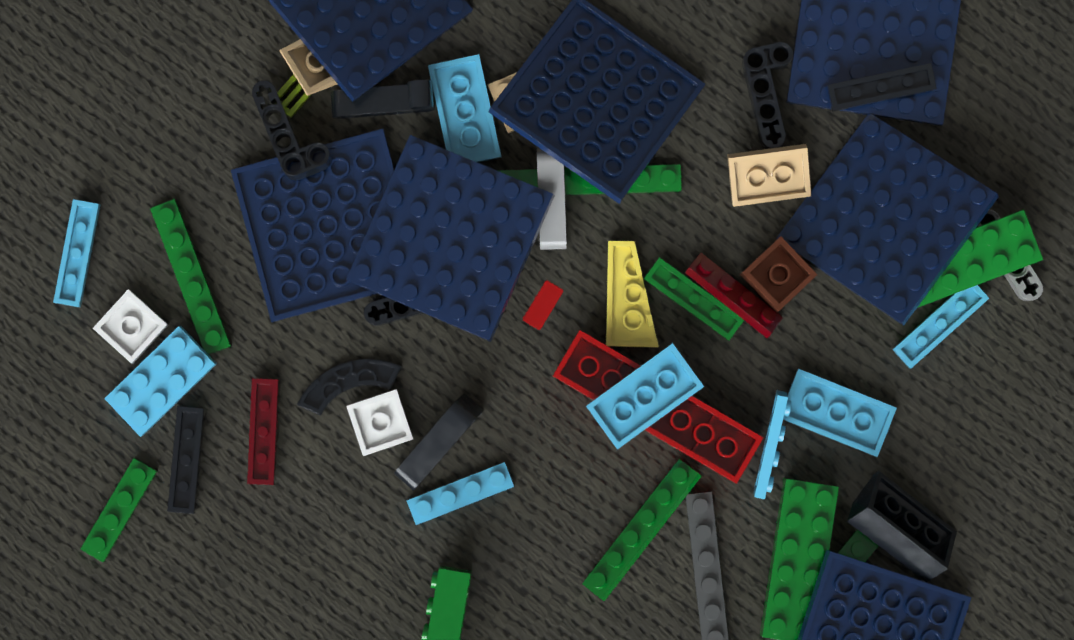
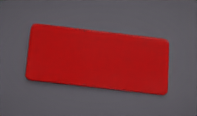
(543, 305)

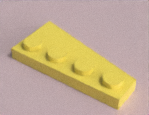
(628, 310)

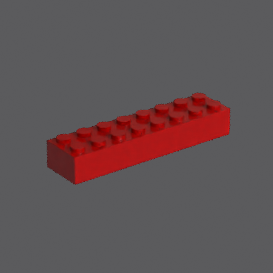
(689, 427)

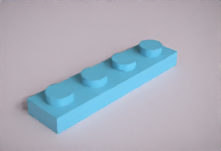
(76, 253)
(939, 325)
(775, 433)
(460, 493)

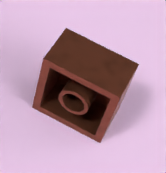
(778, 274)

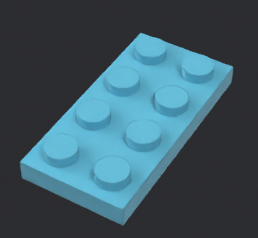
(464, 108)
(160, 381)
(644, 396)
(839, 412)

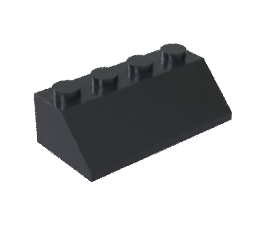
(903, 527)

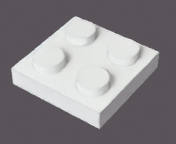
(130, 326)
(379, 422)

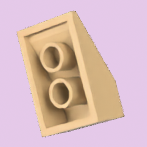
(306, 68)

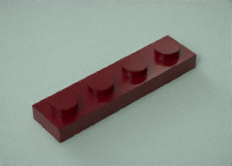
(734, 295)
(263, 431)

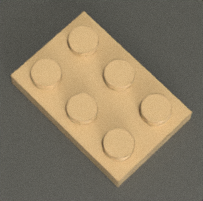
(769, 175)

